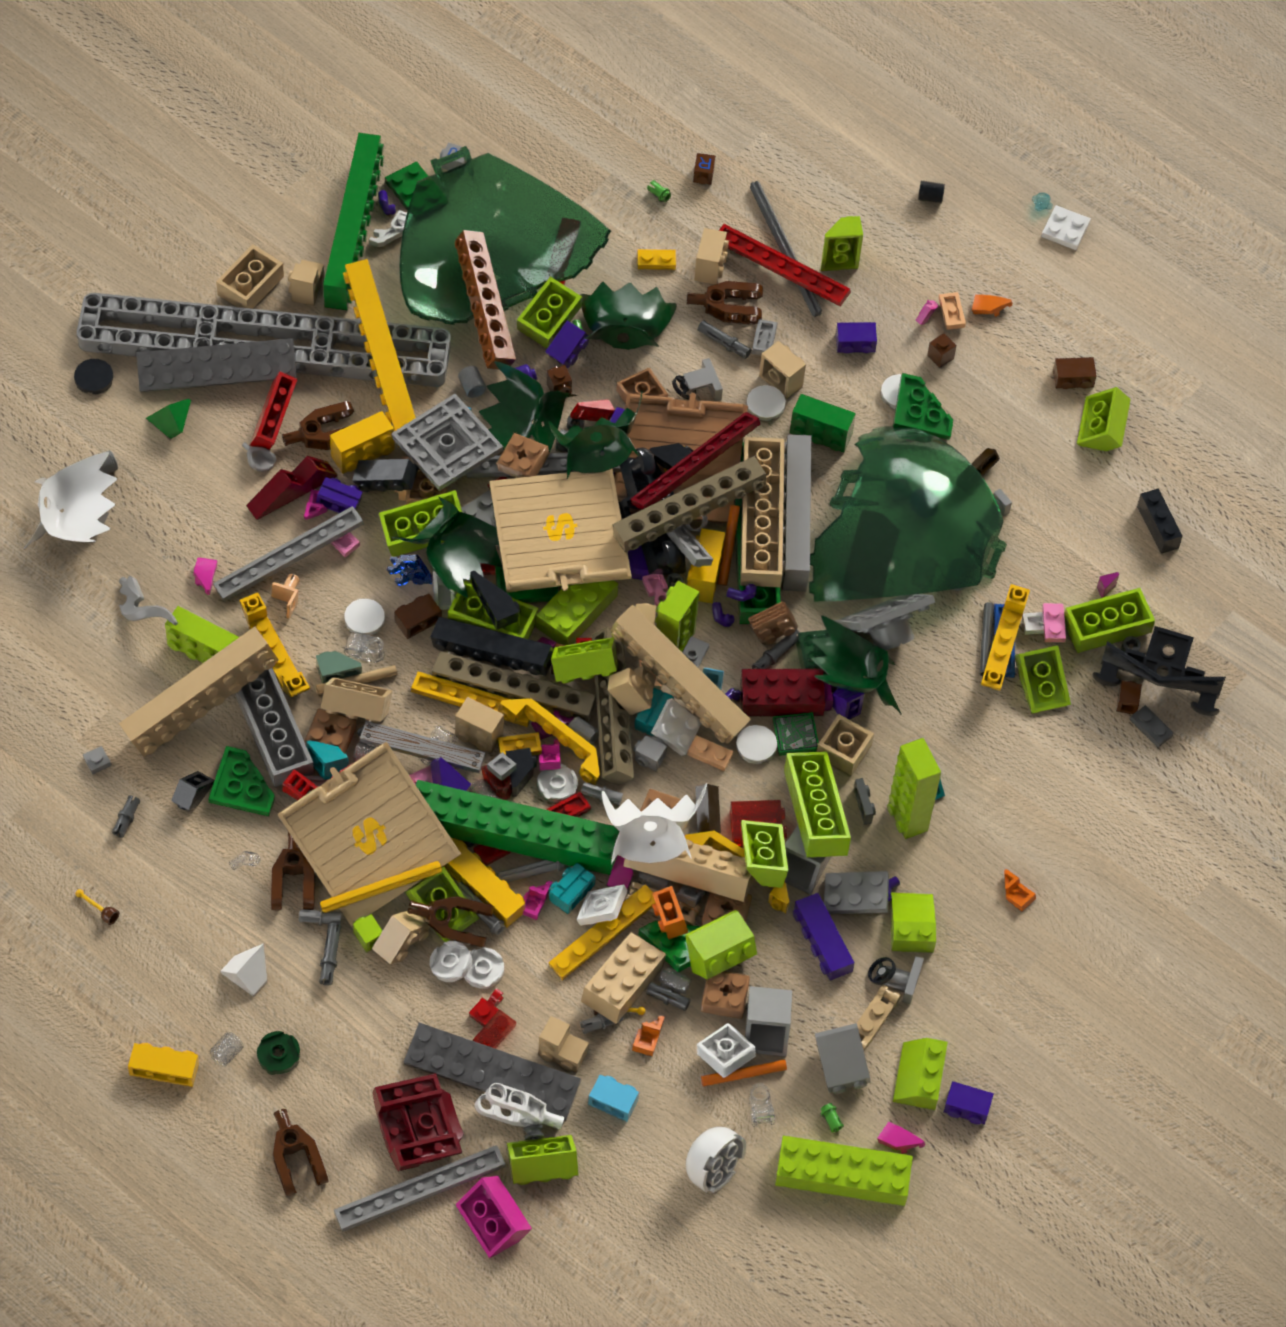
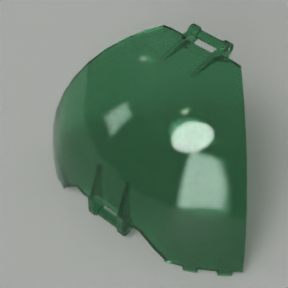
(525, 224)
(911, 523)

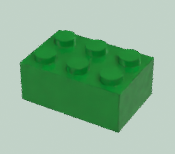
(823, 422)

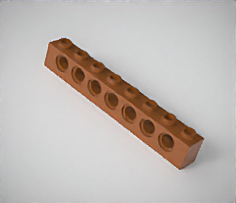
(484, 299)

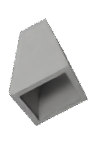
(802, 871)
(769, 1020)
(842, 1058)

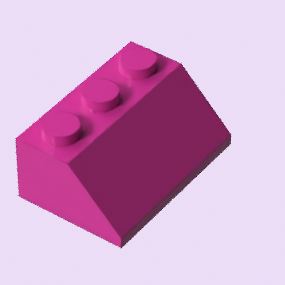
(493, 1215)

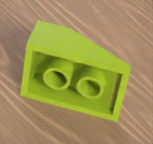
(1043, 679)
(441, 887)
(913, 922)

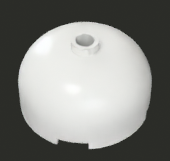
(714, 1158)

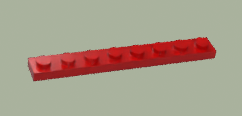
(786, 266)

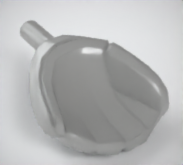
(260, 458)

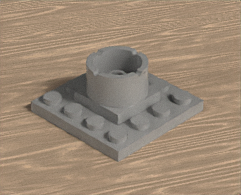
(447, 442)
(888, 620)

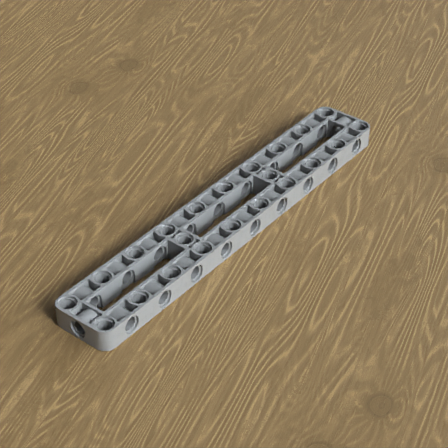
(212, 319)

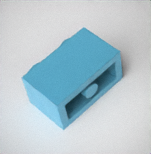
(613, 1097)

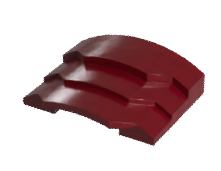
(417, 1121)

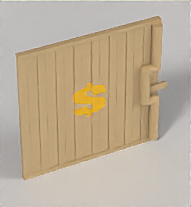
(558, 530)
(367, 829)

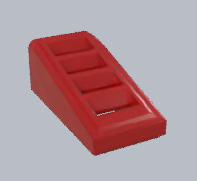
(593, 410)
(300, 781)

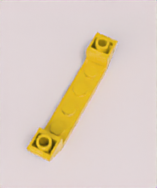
(1005, 637)
(284, 670)
(566, 736)
(778, 896)

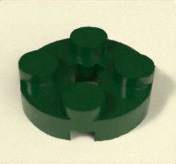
(276, 1064)

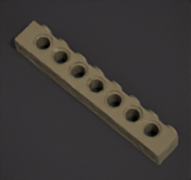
(695, 495)
(506, 678)
(613, 724)

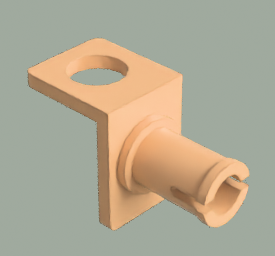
(287, 593)

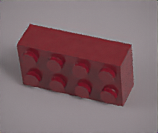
(781, 692)

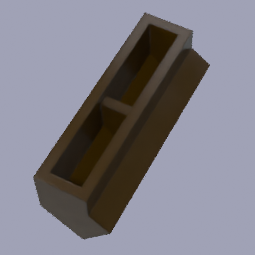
(990, 454)
(709, 809)

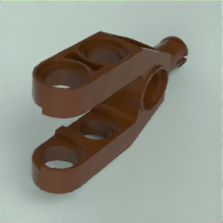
(724, 311)
(313, 423)
(283, 867)
(446, 905)
(303, 1142)

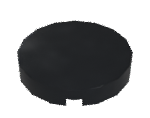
(93, 376)

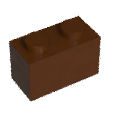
(1074, 372)
(417, 615)

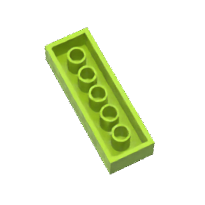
(914, 788)
(817, 804)
(844, 1170)

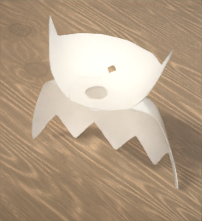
(79, 493)
(653, 823)

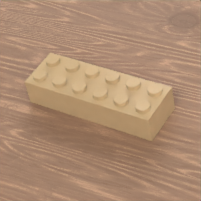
(707, 870)

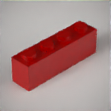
(273, 411)

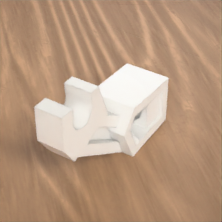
(390, 234)

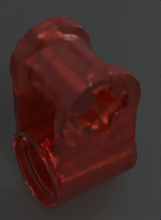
(501, 788)

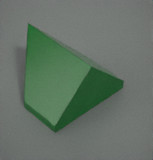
(171, 418)

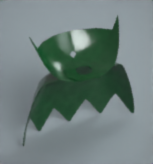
(645, 315)
(520, 404)
(587, 444)
(465, 546)
(850, 659)

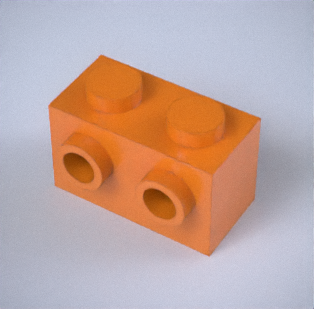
(670, 913)

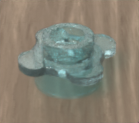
(1042, 197)

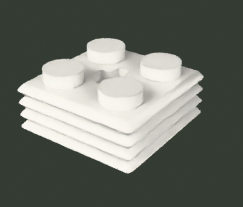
(726, 1050)

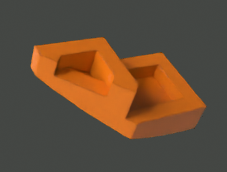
(990, 304)
(1017, 893)
(648, 1037)

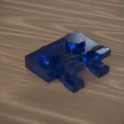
(411, 569)

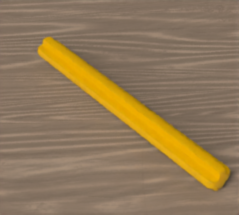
(380, 887)

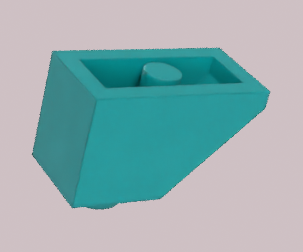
(325, 757)

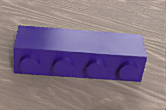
(823, 936)

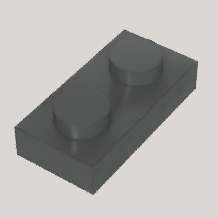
(1151, 726)
(862, 796)

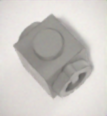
(650, 752)

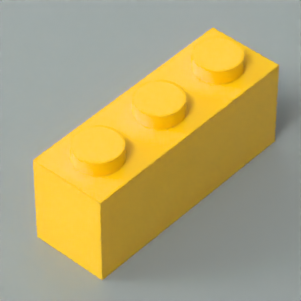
(163, 1064)

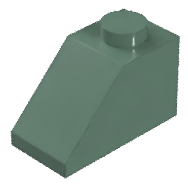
(336, 665)

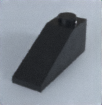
(496, 602)

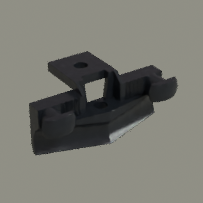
(662, 554)
(1178, 676)

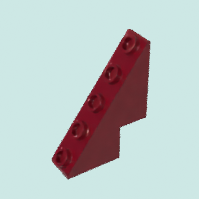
(289, 486)

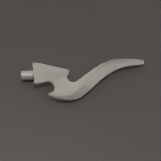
(134, 596)

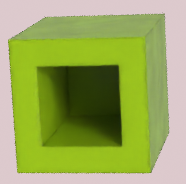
(366, 931)

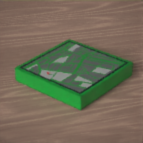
(795, 733)

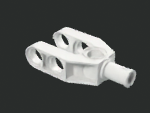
(529, 1112)

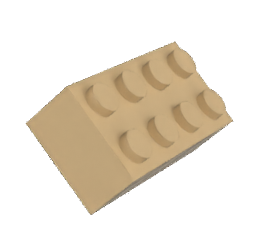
(623, 977)

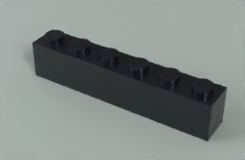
(492, 646)

